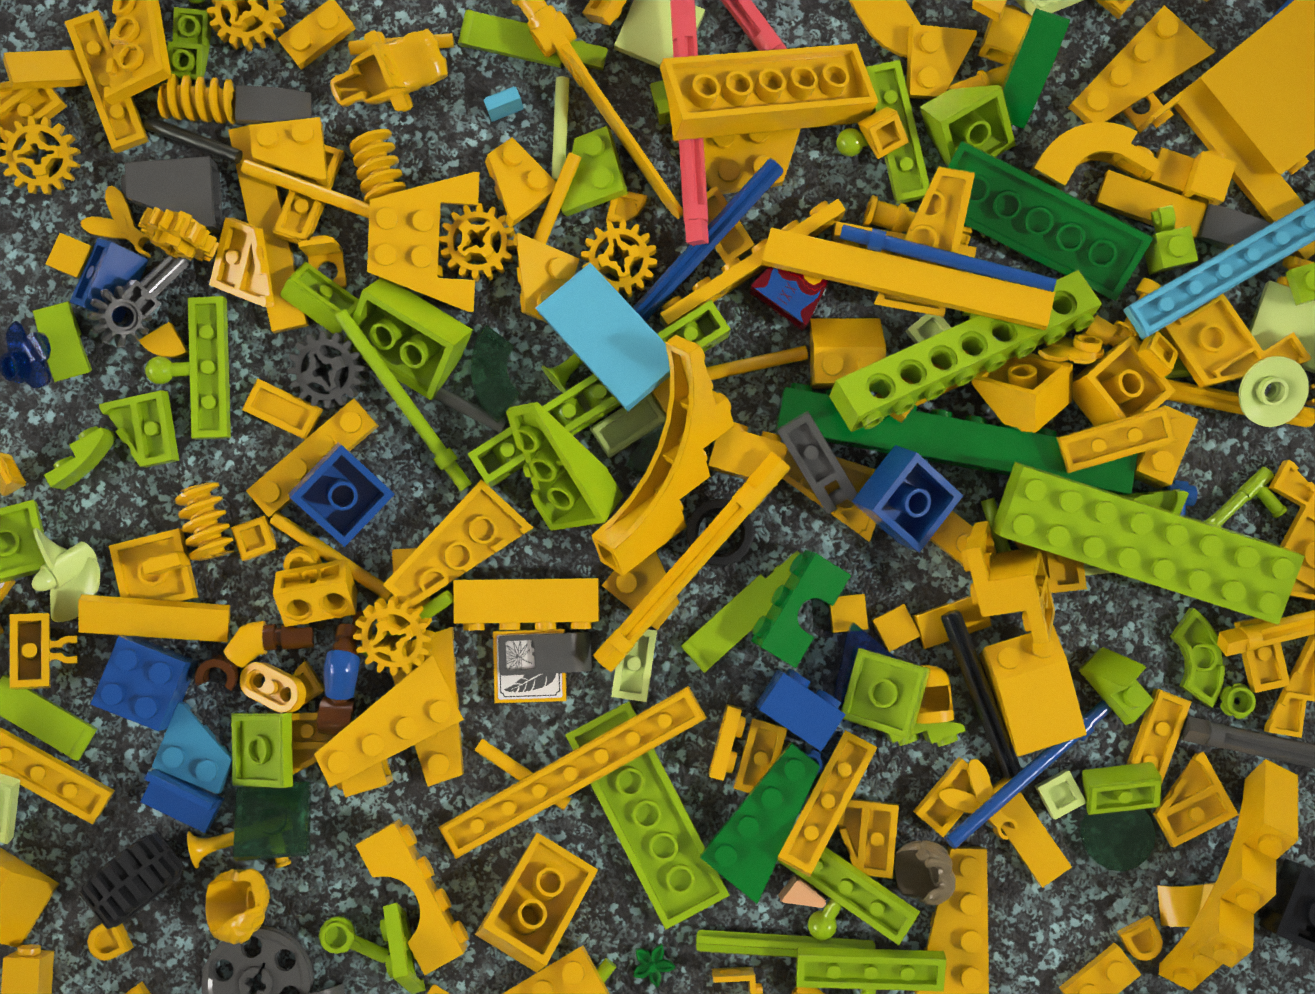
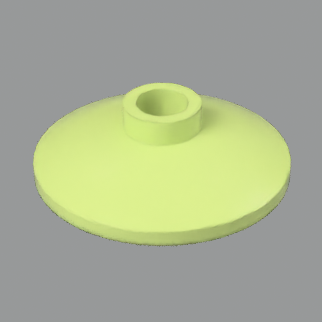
(1285, 398)

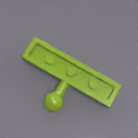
(905, 164)
(206, 367)
(859, 895)
(870, 969)

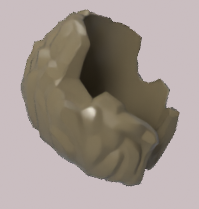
(924, 872)

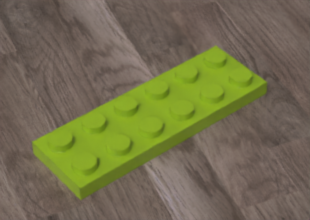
(653, 828)

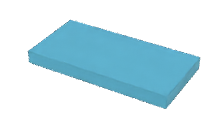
(607, 336)

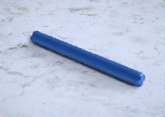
(717, 231)

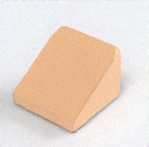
(800, 892)

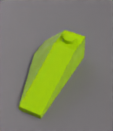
(566, 477)

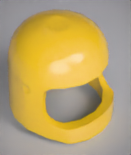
(937, 698)

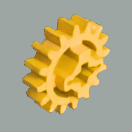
(248, 20)
(44, 170)
(178, 234)
(468, 252)
(633, 256)
(398, 620)

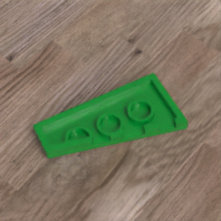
(758, 829)

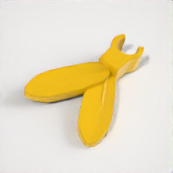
(122, 224)
(982, 791)

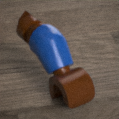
(340, 680)

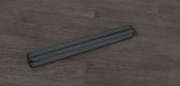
(981, 694)

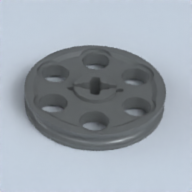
(248, 966)

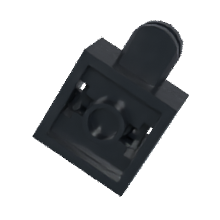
(1293, 905)

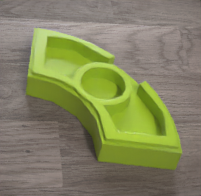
(1202, 657)

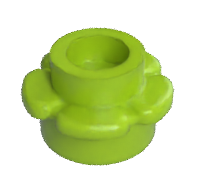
(1244, 707)

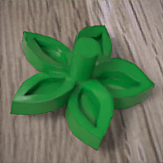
(652, 964)

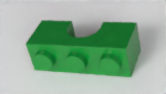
(809, 579)

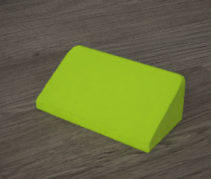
(318, 297)
(1121, 788)

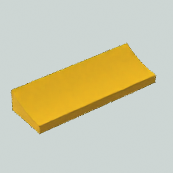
(766, 91)

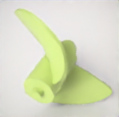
(66, 575)

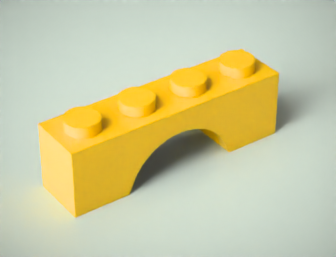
(393, 854)

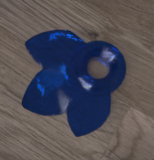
(26, 357)

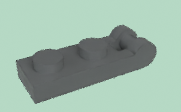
(816, 461)

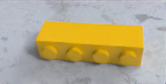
(526, 601)

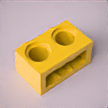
(315, 593)

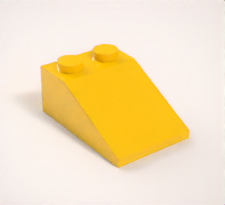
(1033, 692)
(537, 903)

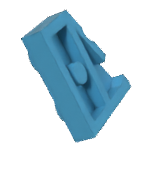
(193, 752)

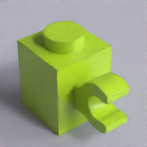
(1170, 246)

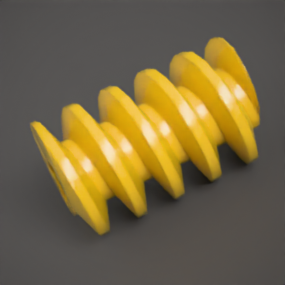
(197, 100)
(375, 165)
(203, 521)

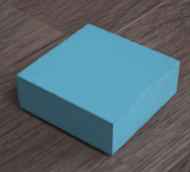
(503, 103)

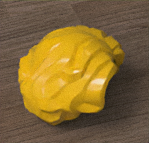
(236, 905)

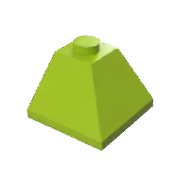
(969, 115)

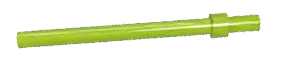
(444, 457)

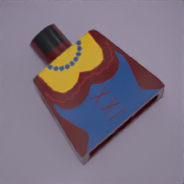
(789, 294)

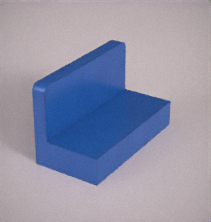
(105, 269)
(181, 800)

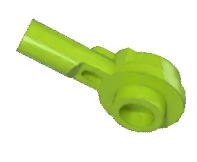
(339, 936)

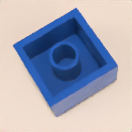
(341, 494)
(907, 498)
(144, 682)
(799, 709)

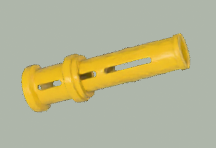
(896, 217)

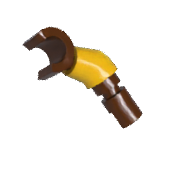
(249, 643)

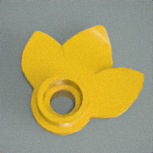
(1081, 350)

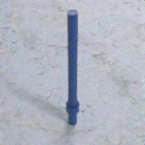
(878, 240)
(1022, 779)

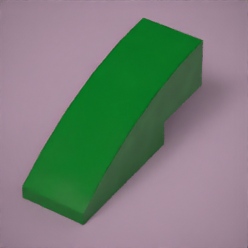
(1032, 64)

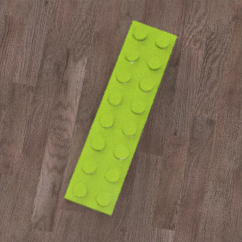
(1147, 543)

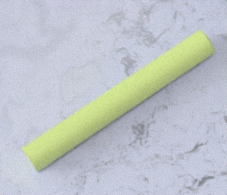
(560, 125)

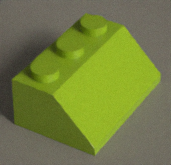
(410, 335)

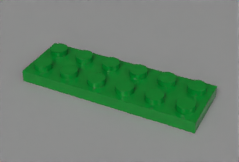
(1049, 223)

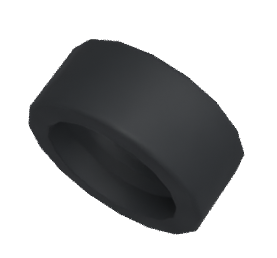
(741, 548)

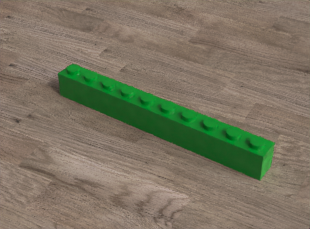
(954, 441)

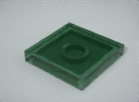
(272, 822)

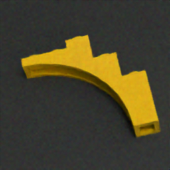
(678, 466)
(1246, 882)

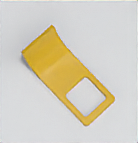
(1181, 903)

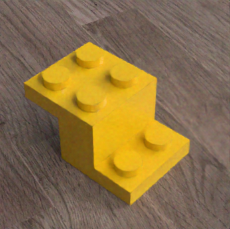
(1009, 582)

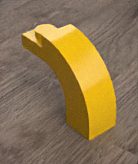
(1094, 142)

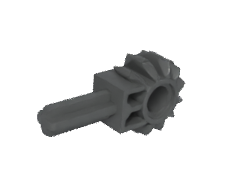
(137, 300)

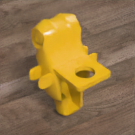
(391, 70)

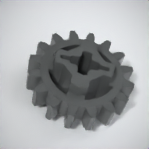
(319, 357)

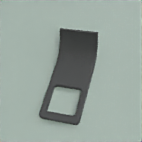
(551, 653)

